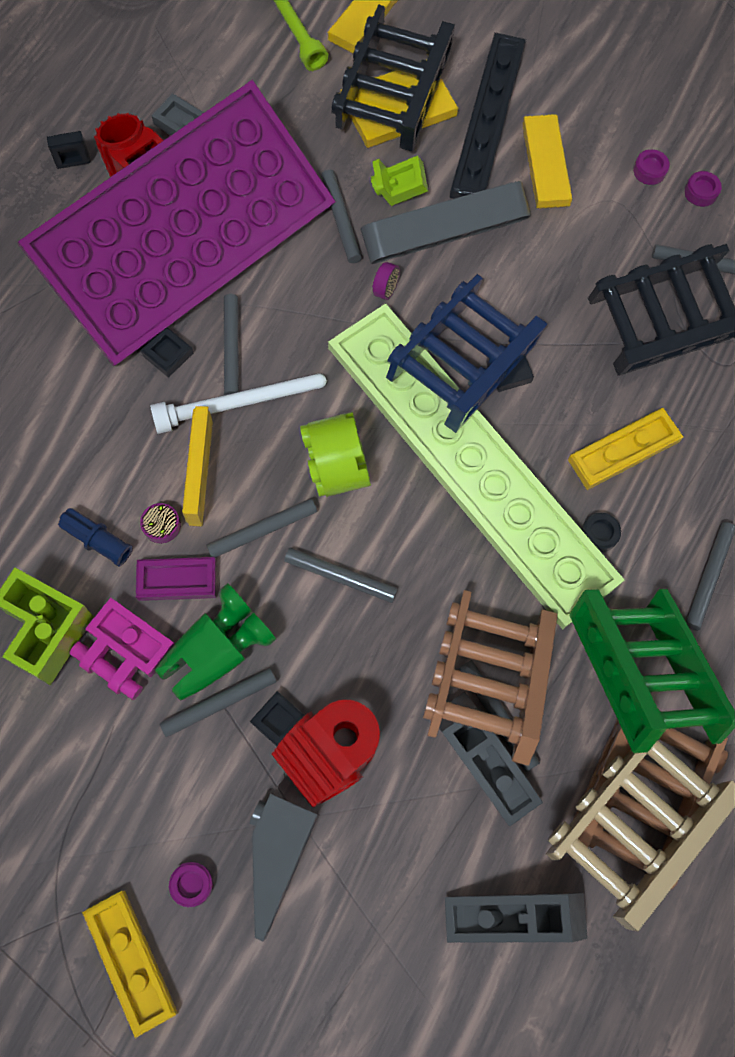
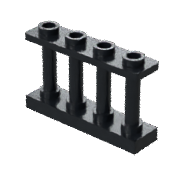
(417, 97)
(668, 343)

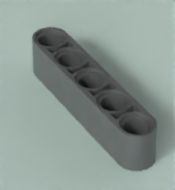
(445, 222)

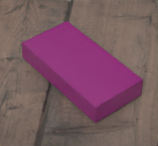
(176, 578)

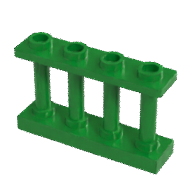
(630, 690)

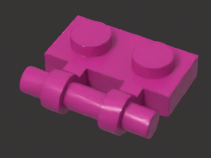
(131, 639)

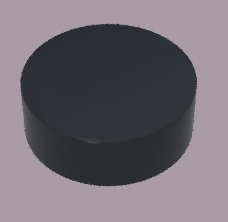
(602, 531)

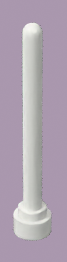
(168, 416)

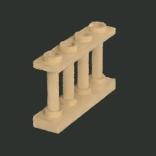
(662, 867)

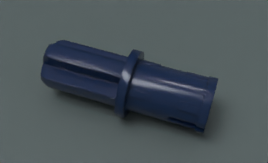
(95, 536)

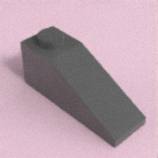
(491, 766)
(277, 847)
(516, 918)

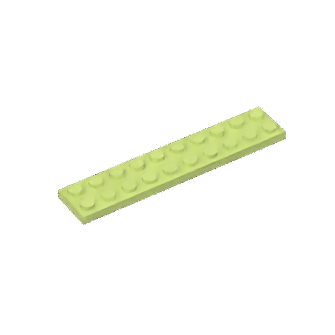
(478, 471)

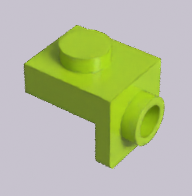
(400, 180)

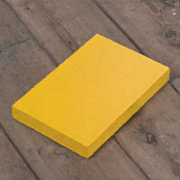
(373, 133)

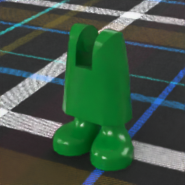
(209, 649)

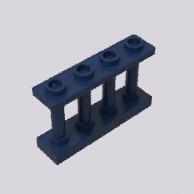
(481, 381)

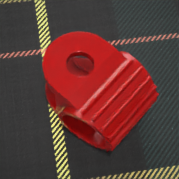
(122, 140)
(317, 761)

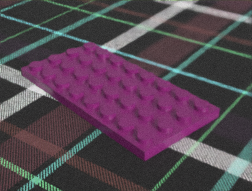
(178, 223)

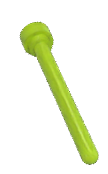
(311, 50)

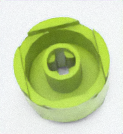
(335, 455)

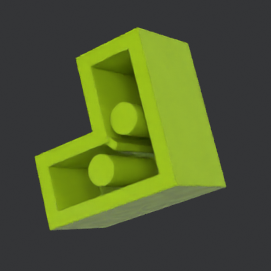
(49, 627)

